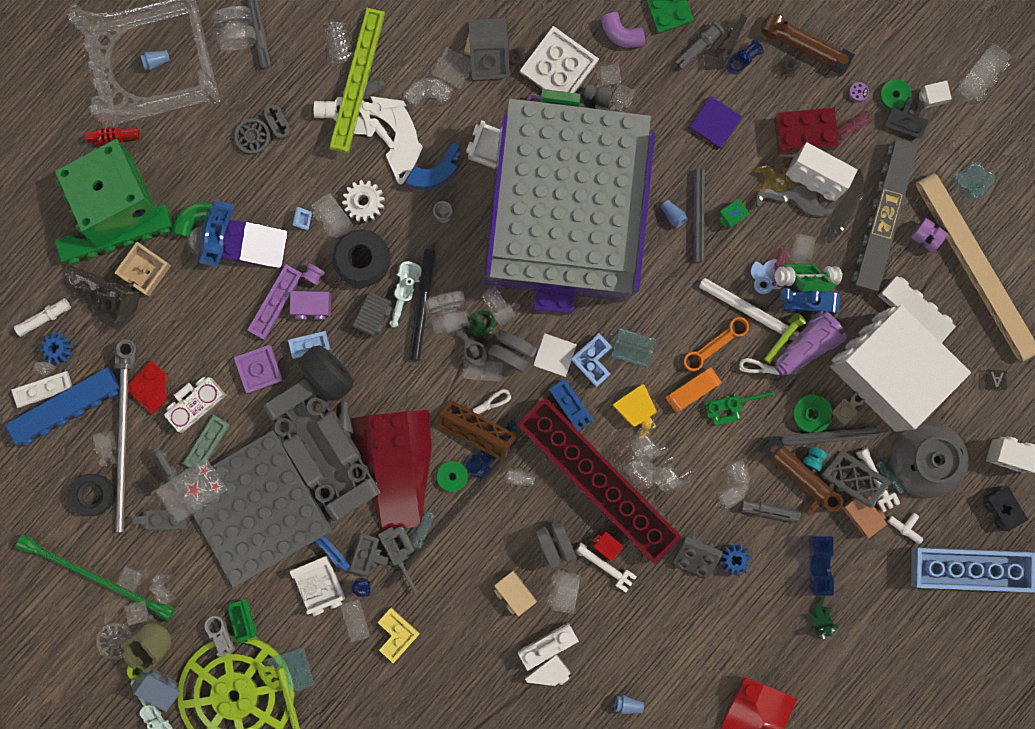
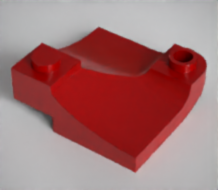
(758, 707)

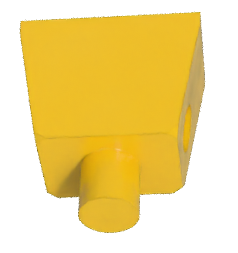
(636, 407)

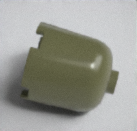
(146, 647)

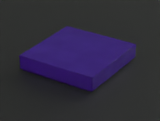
(715, 122)

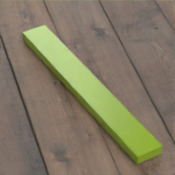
(357, 80)

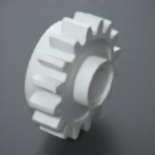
(359, 192)

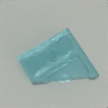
(295, 667)

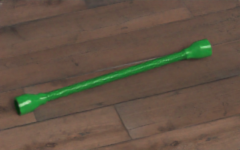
(28, 545)

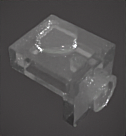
(162, 595)

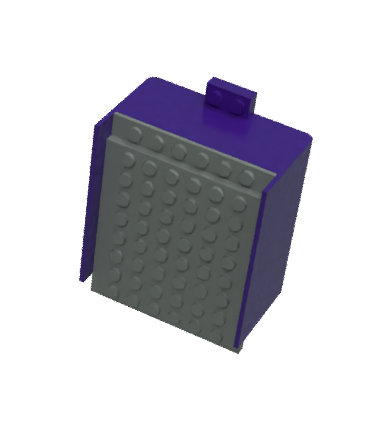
(569, 203)

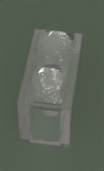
(332, 215)
(565, 591)

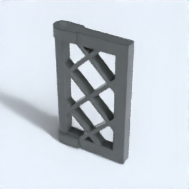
(856, 464)

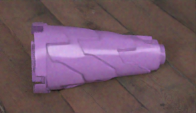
(815, 339)

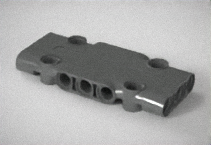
(321, 449)

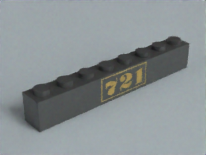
(884, 216)

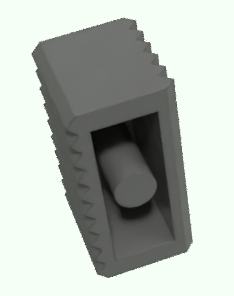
(372, 315)

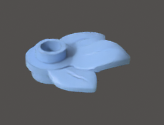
(765, 274)

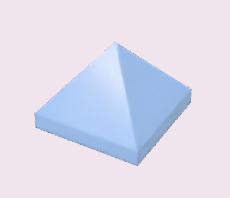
(302, 218)

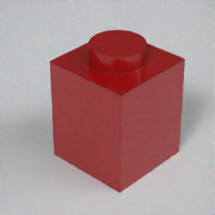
(607, 545)

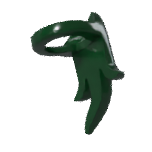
(477, 325)
(823, 623)

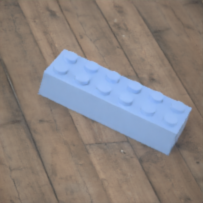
(973, 569)

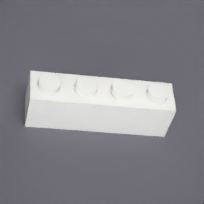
(899, 293)

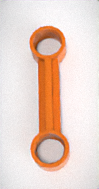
(716, 344)

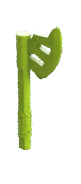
(279, 672)

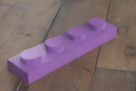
(275, 302)

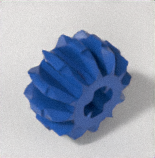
(61, 353)
(732, 566)

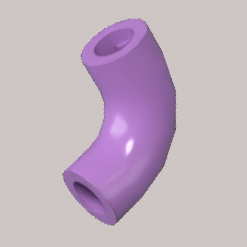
(619, 35)

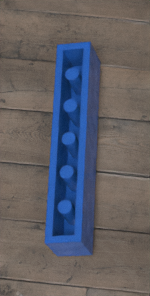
(63, 407)

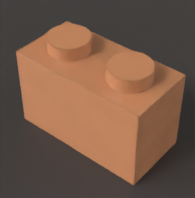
(865, 519)

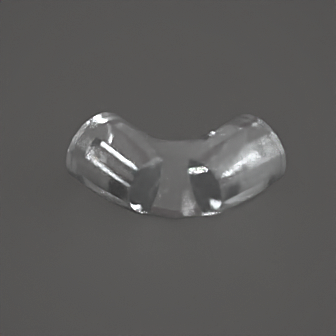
(428, 88)
(738, 486)

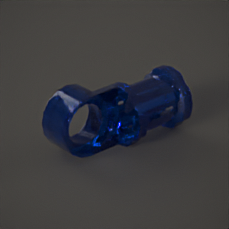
(745, 57)
(364, 587)

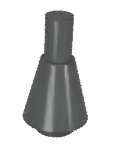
(344, 418)

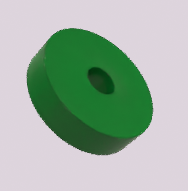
(899, 87)
(461, 476)

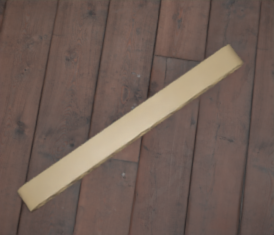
(977, 267)

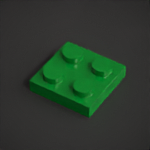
(669, 14)

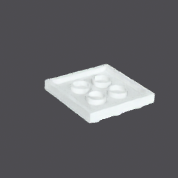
(559, 63)

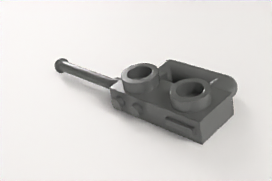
(160, 459)
(394, 552)

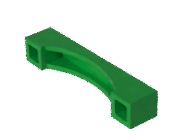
(74, 249)

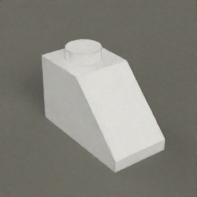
(549, 672)

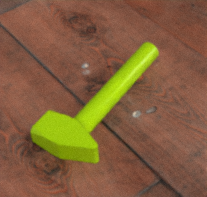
(795, 321)

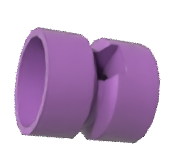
(922, 233)

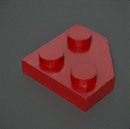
(150, 387)

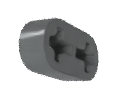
(274, 124)

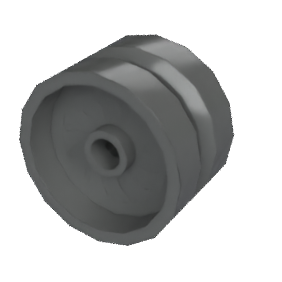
(513, 348)
(556, 544)

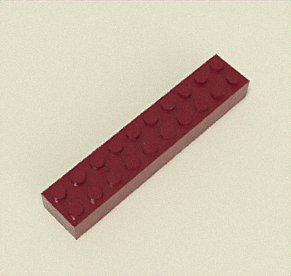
(599, 480)

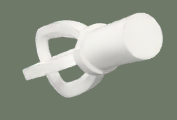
(764, 367)
(487, 406)

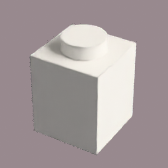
(935, 94)

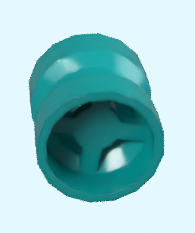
(813, 462)

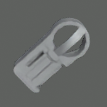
(222, 638)

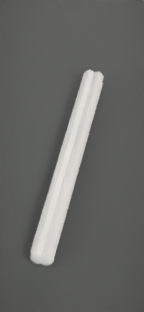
(746, 307)

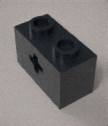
(1013, 513)

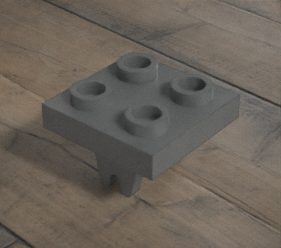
(697, 557)

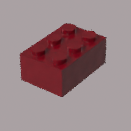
(810, 126)

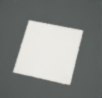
(555, 355)

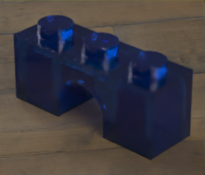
(820, 555)

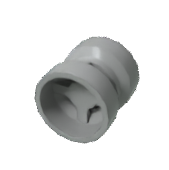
(440, 210)

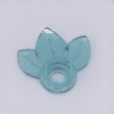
(976, 177)

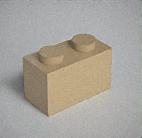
(515, 593)

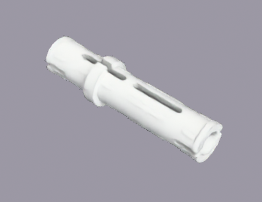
(37, 320)

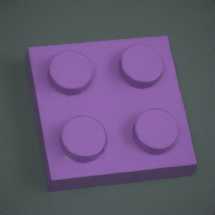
(258, 369)

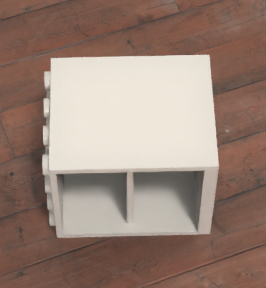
(899, 368)

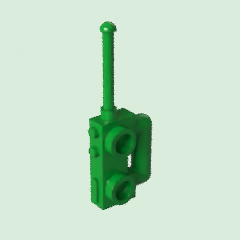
(732, 403)

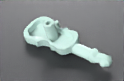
(408, 274)
(152, 715)

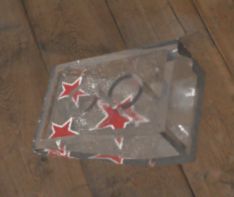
(190, 491)

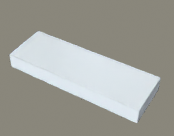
(41, 389)

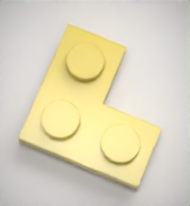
(402, 635)

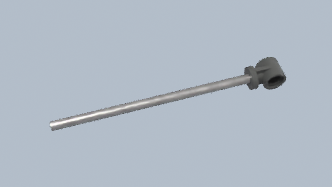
(123, 362)

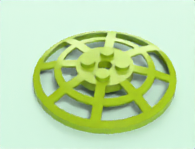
(225, 684)

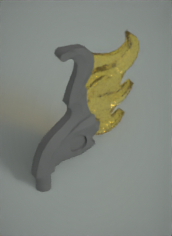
(782, 188)

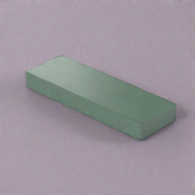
(207, 441)

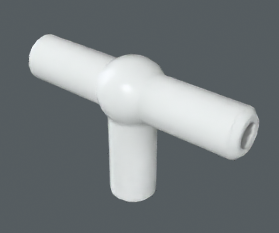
(905, 529)

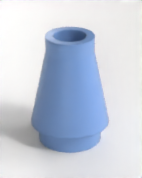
(154, 59)
(674, 214)
(627, 705)

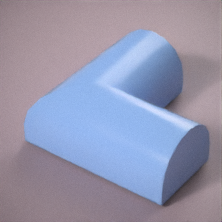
(588, 359)

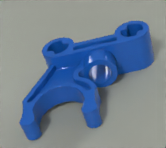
(800, 301)

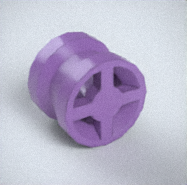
(313, 274)

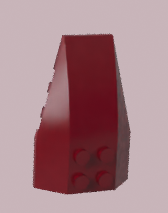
(398, 460)

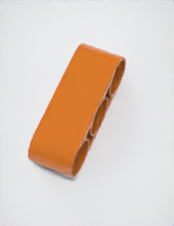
(693, 390)

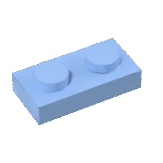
(301, 345)

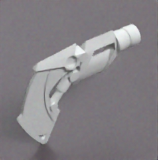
(405, 148)

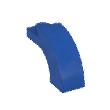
(436, 177)
(213, 232)

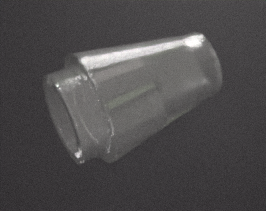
(518, 477)

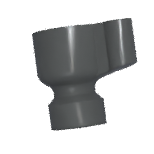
(601, 96)

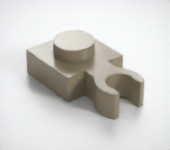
(846, 410)

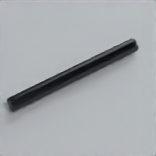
(420, 313)

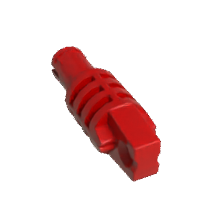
(105, 135)

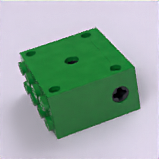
(105, 193)

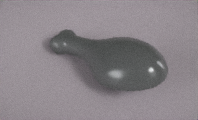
(473, 351)

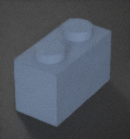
(156, 689)

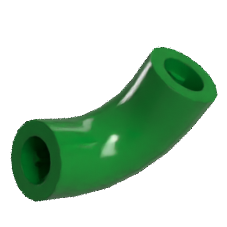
(189, 217)

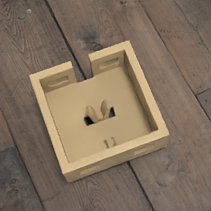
(131, 268)

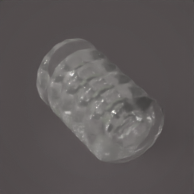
(336, 42)

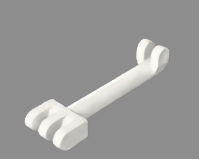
(885, 497)
(621, 577)

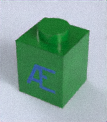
(733, 214)

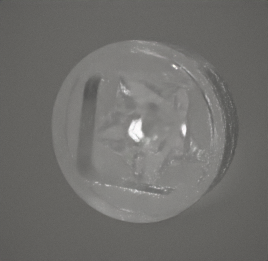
(43, 368)

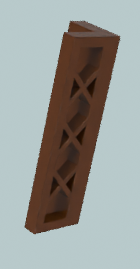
(473, 432)

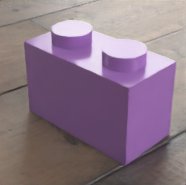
(310, 304)

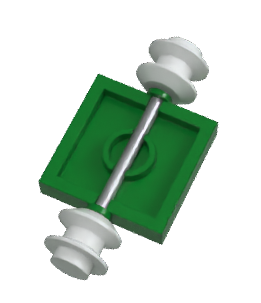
(808, 277)

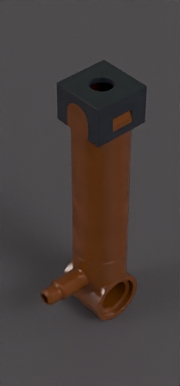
(778, 28)
(802, 475)

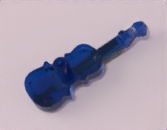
(480, 464)

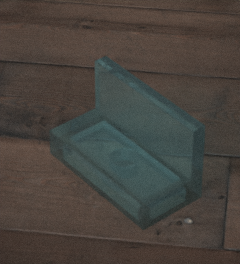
(634, 347)

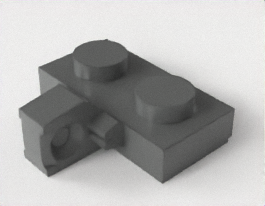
(367, 555)

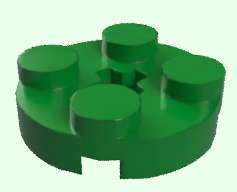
(823, 415)

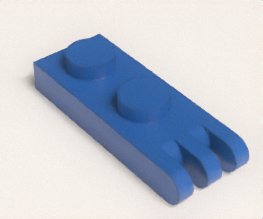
(570, 404)

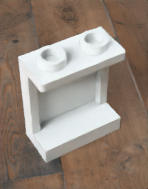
(485, 145)
(329, 598)

